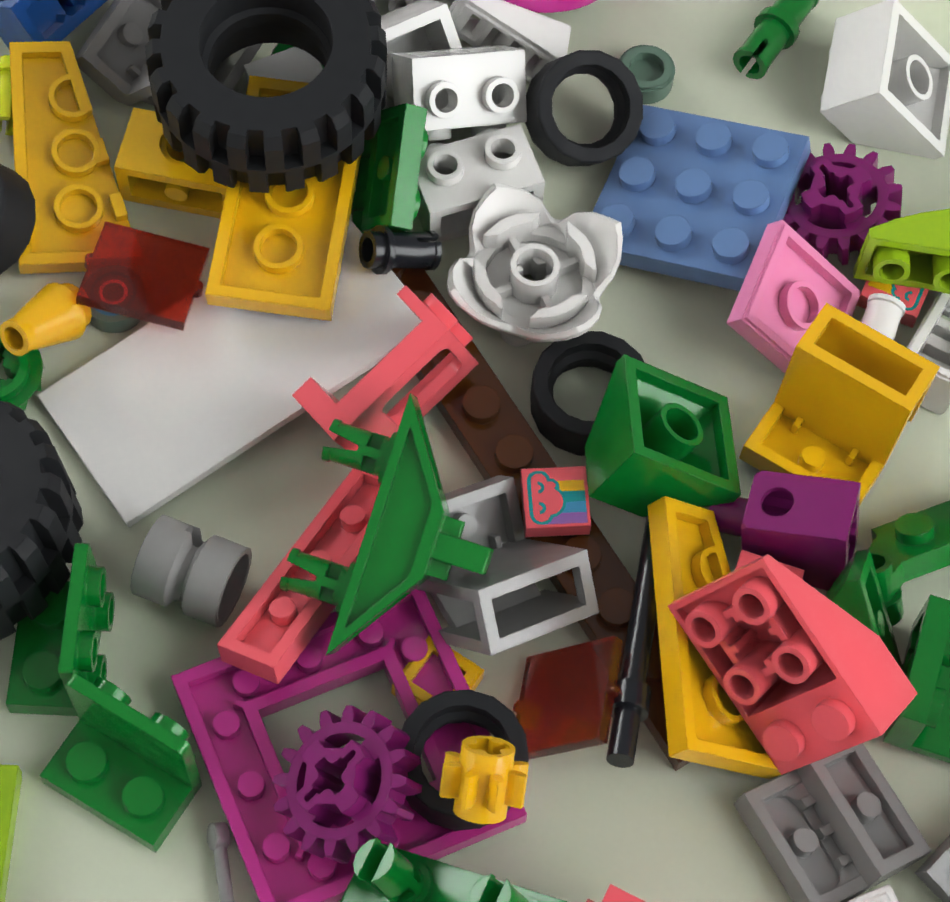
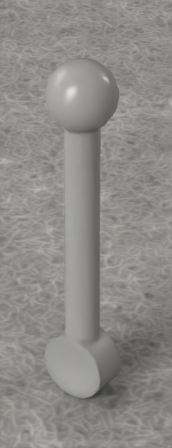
(218, 840)

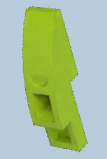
(908, 252)

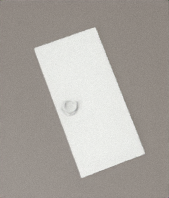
(188, 401)

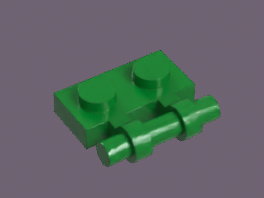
(390, 171)

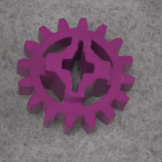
(840, 198)
(347, 783)

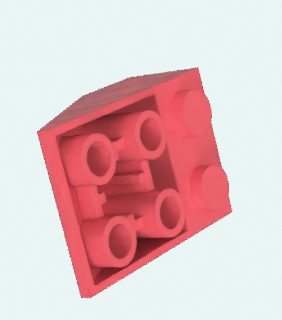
(793, 663)

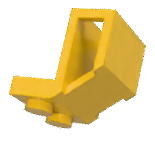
(840, 403)

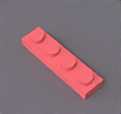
(282, 623)

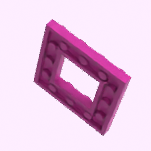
(227, 725)

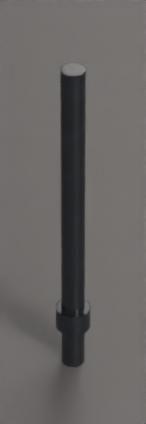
(635, 695)

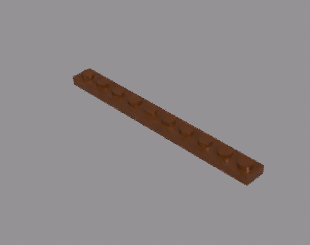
(503, 444)

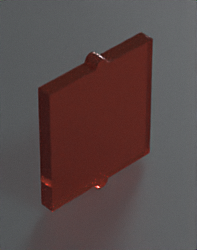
(143, 276)
(569, 697)

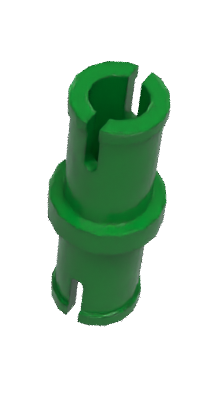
(774, 30)

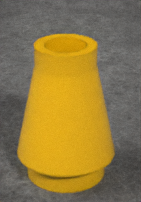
(46, 320)

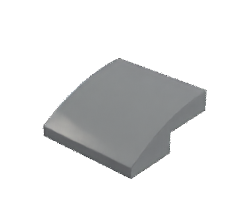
(832, 827)

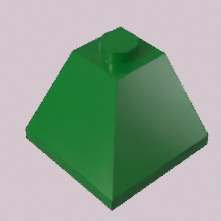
(659, 441)

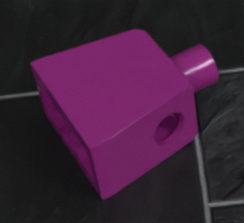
(797, 522)

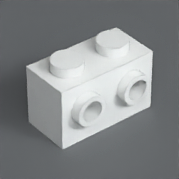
(463, 87)
(460, 173)

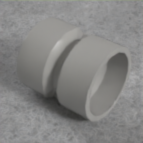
(184, 568)

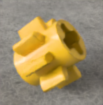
(484, 779)

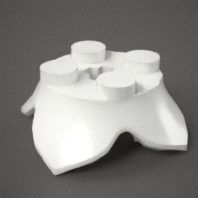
(566, 258)

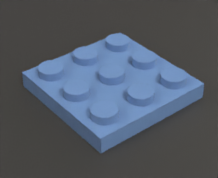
(700, 194)

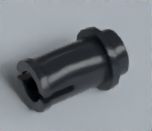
(390, 250)

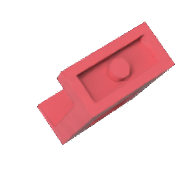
(365, 401)

